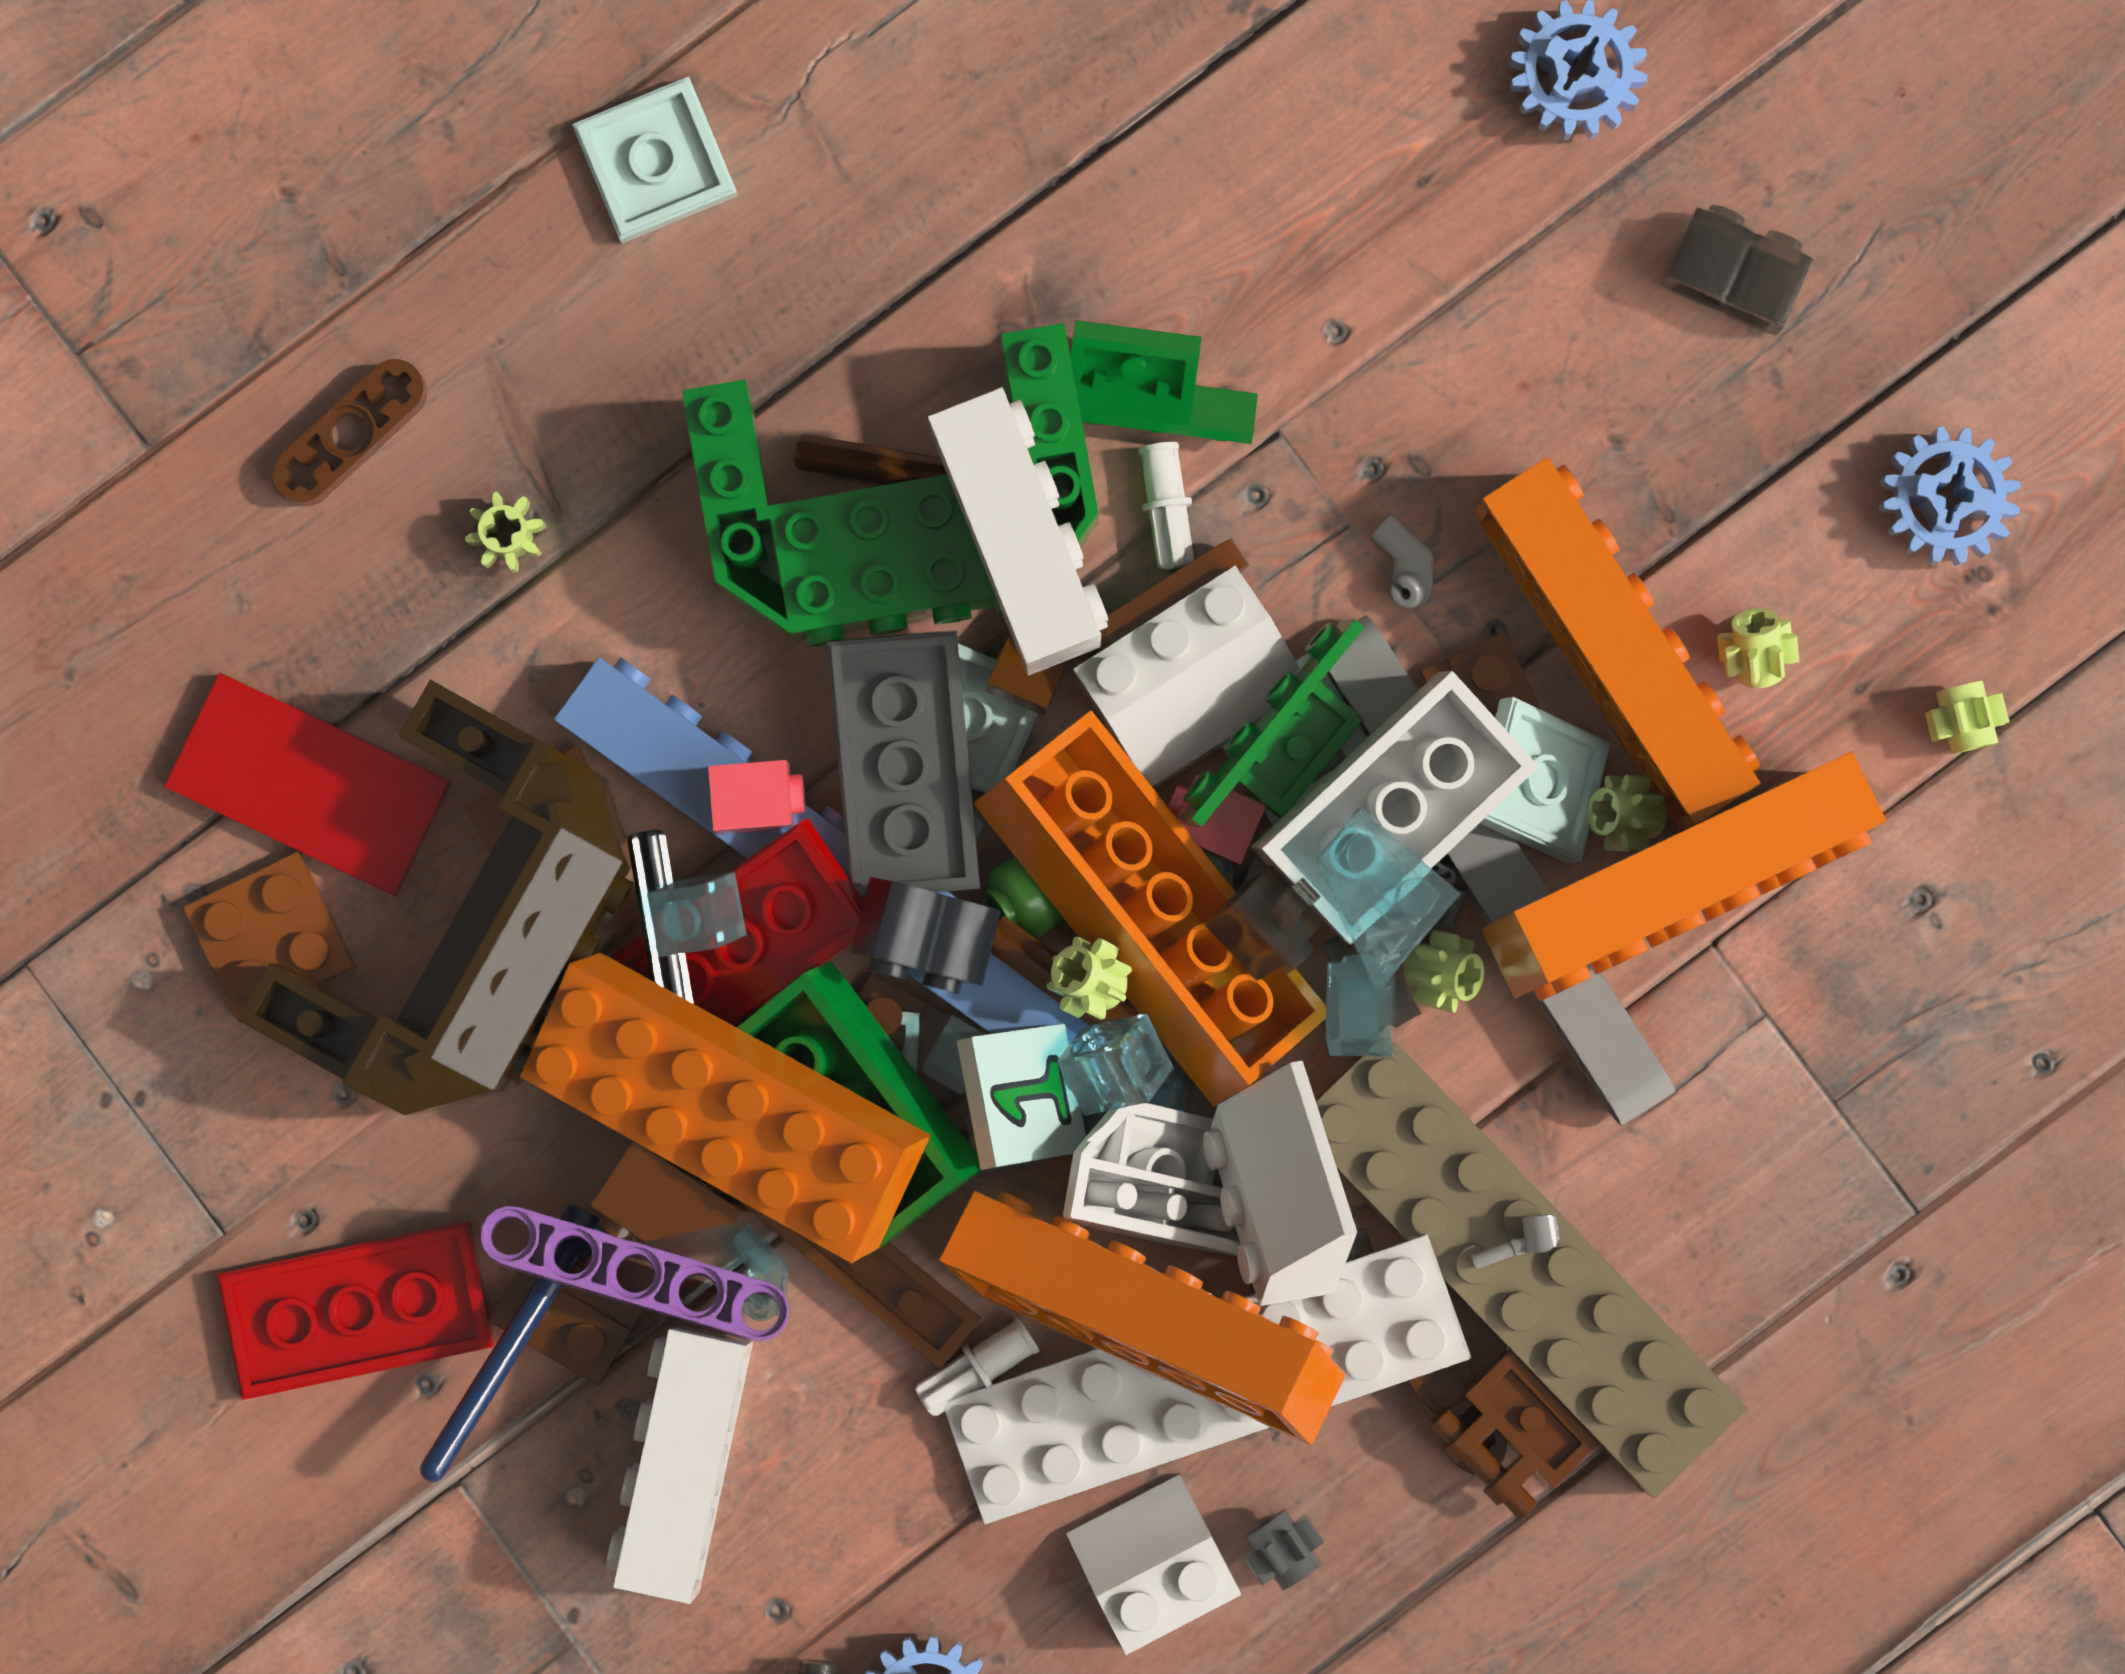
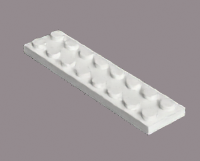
(1107, 1419)

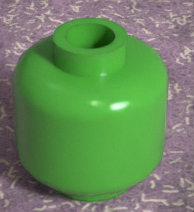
(1021, 899)

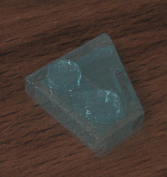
(1382, 894)

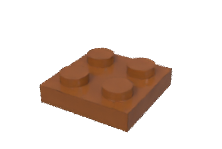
(266, 920)

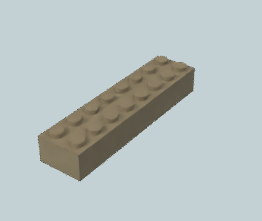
(1554, 1309)

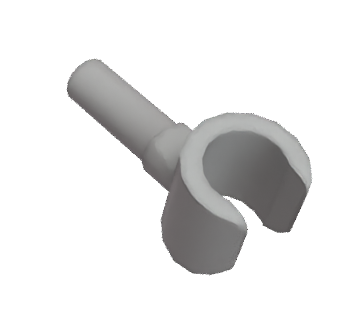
(1539, 1234)

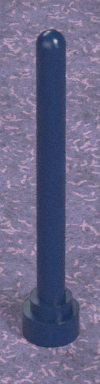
(506, 1351)

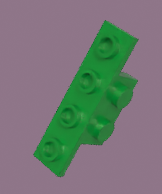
(1149, 384)
(1290, 741)

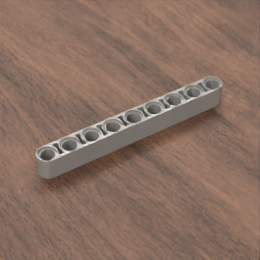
(1503, 881)

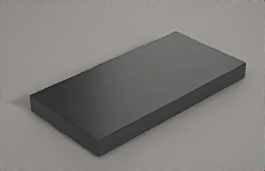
(904, 761)

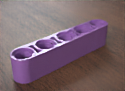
(610, 1252)

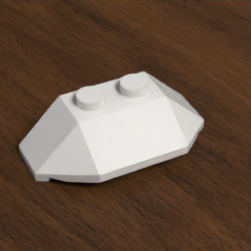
(1150, 1180)

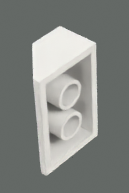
(1188, 677)
(1281, 1188)

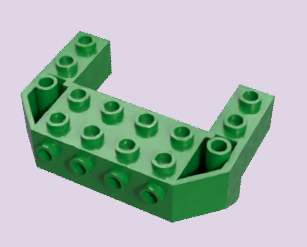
(878, 550)

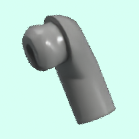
(1412, 563)

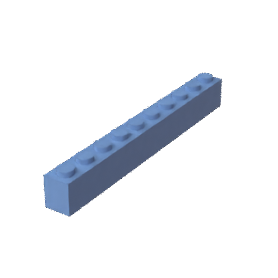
(672, 758)

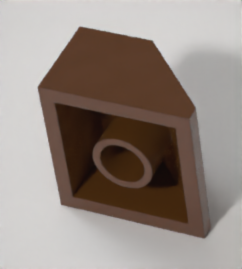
(658, 1199)

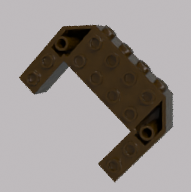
(505, 949)

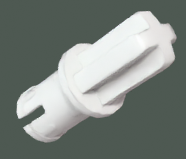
(1167, 505)
(977, 1366)

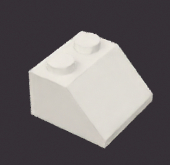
(1153, 1564)

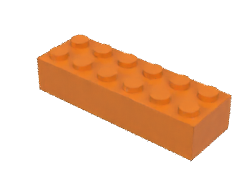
(1616, 644)
(1699, 869)
(1140, 881)
(725, 1106)
(1144, 1315)

